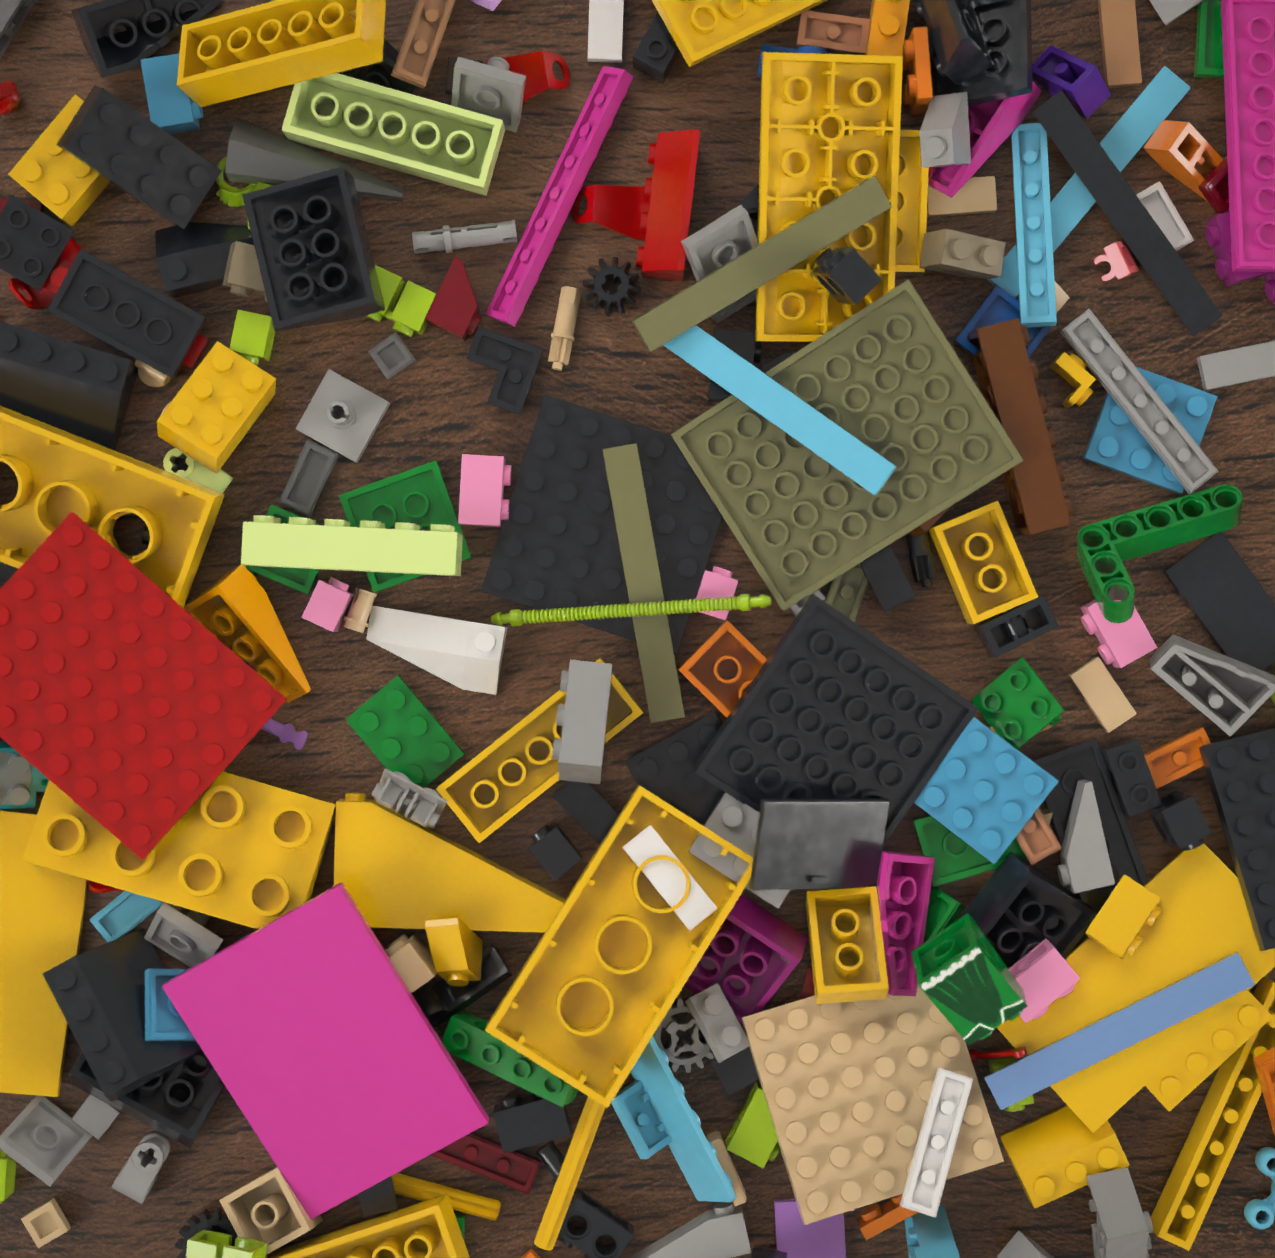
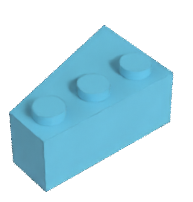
(930, 1236)

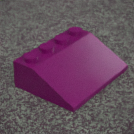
(748, 958)

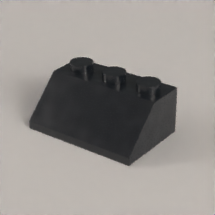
(956, 38)

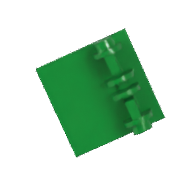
(1018, 704)

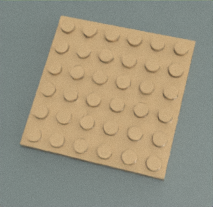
(853, 1092)

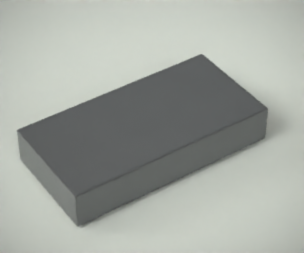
(309, 478)

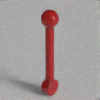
(1016, 1053)

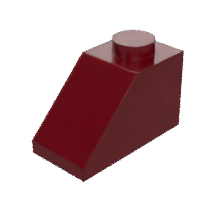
(455, 304)

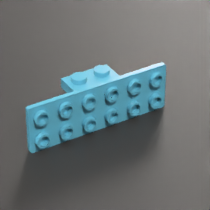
(659, 1115)

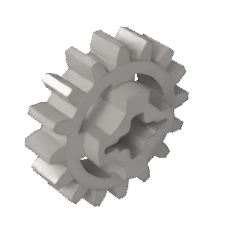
(675, 1046)

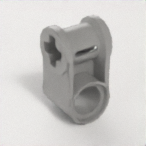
(141, 1170)

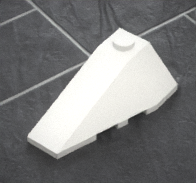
(450, 648)

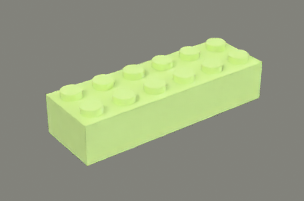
(395, 130)
(348, 548)

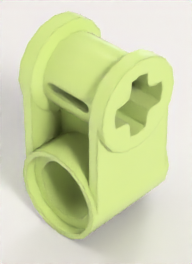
(196, 471)

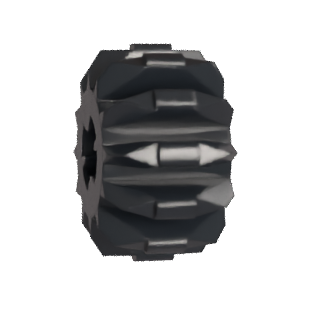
(623, 289)

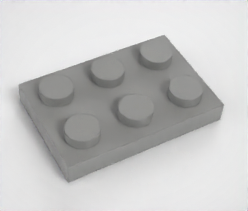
(718, 245)
(738, 826)

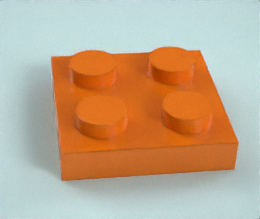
(917, 63)

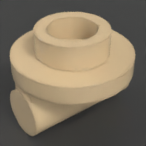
(151, 376)

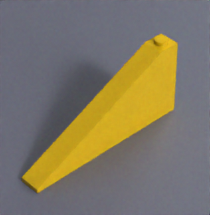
(415, 874)

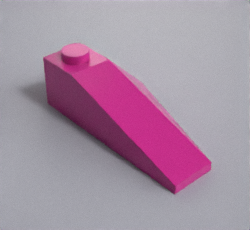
(988, 129)
(903, 906)

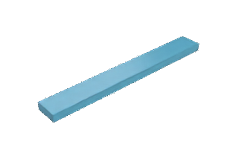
(1120, 145)
(782, 408)

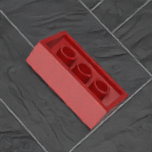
(670, 204)

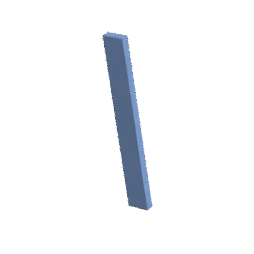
(1119, 1030)

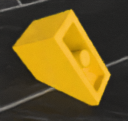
(454, 950)

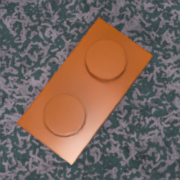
(1177, 757)
(880, 1218)

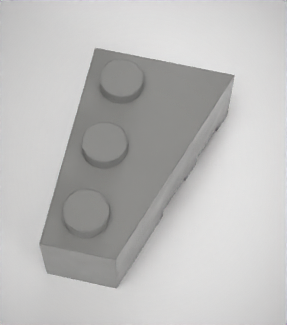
(1213, 682)
(583, 721)
(1121, 1224)

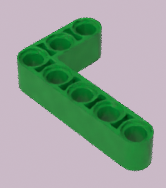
(1148, 532)

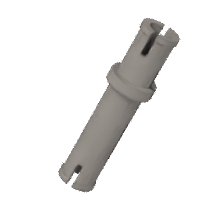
(464, 237)

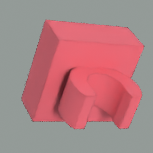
(1120, 259)

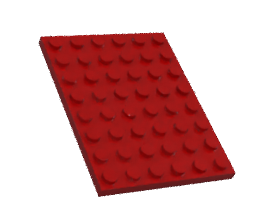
(119, 687)

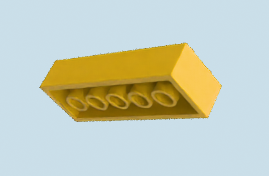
(277, 46)
(521, 764)
(411, 1232)

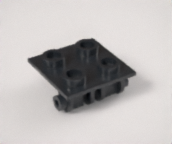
(30, 242)

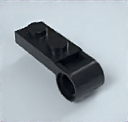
(443, 1000)

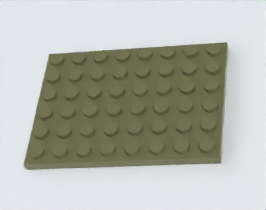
(889, 385)

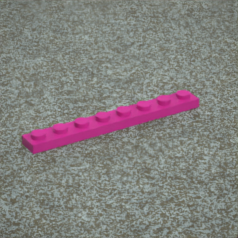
(559, 195)

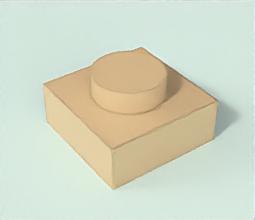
(46, 1223)

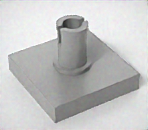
(489, 90)
(343, 416)
(183, 935)
(44, 1139)

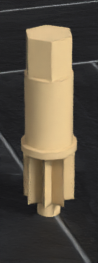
(564, 327)

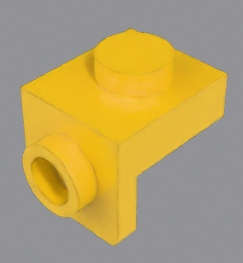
(1073, 371)

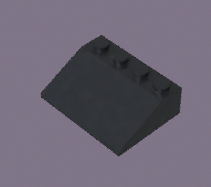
(313, 250)
(65, 384)
(1024, 908)
(105, 1009)
(171, 1103)

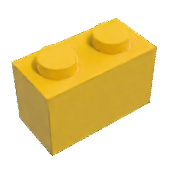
(1124, 917)

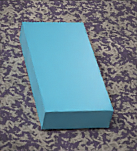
(123, 915)

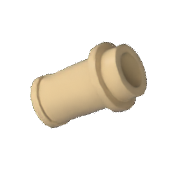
(359, 610)

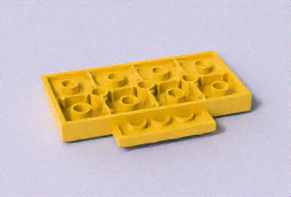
(821, 134)
(1199, 926)
(37, 931)

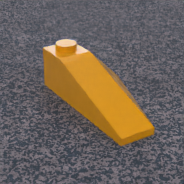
(245, 621)

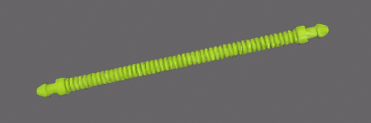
(743, 602)

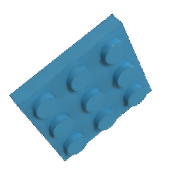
(1122, 448)
(985, 790)

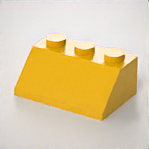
(1058, 1153)

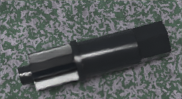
(921, 559)

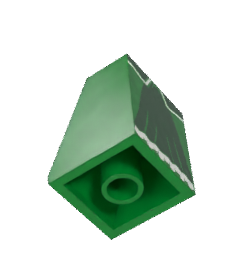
(967, 980)

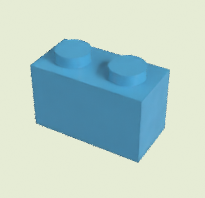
(167, 103)

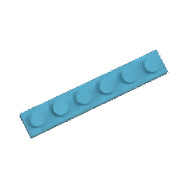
(1033, 226)

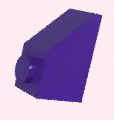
(1075, 77)

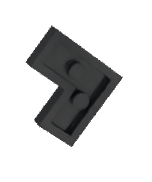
(515, 367)

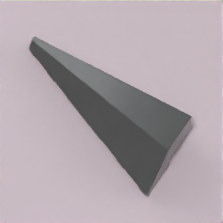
(272, 159)

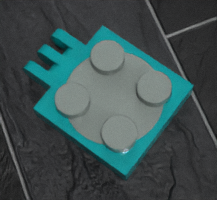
(18, 780)

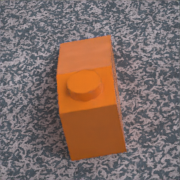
(1183, 153)

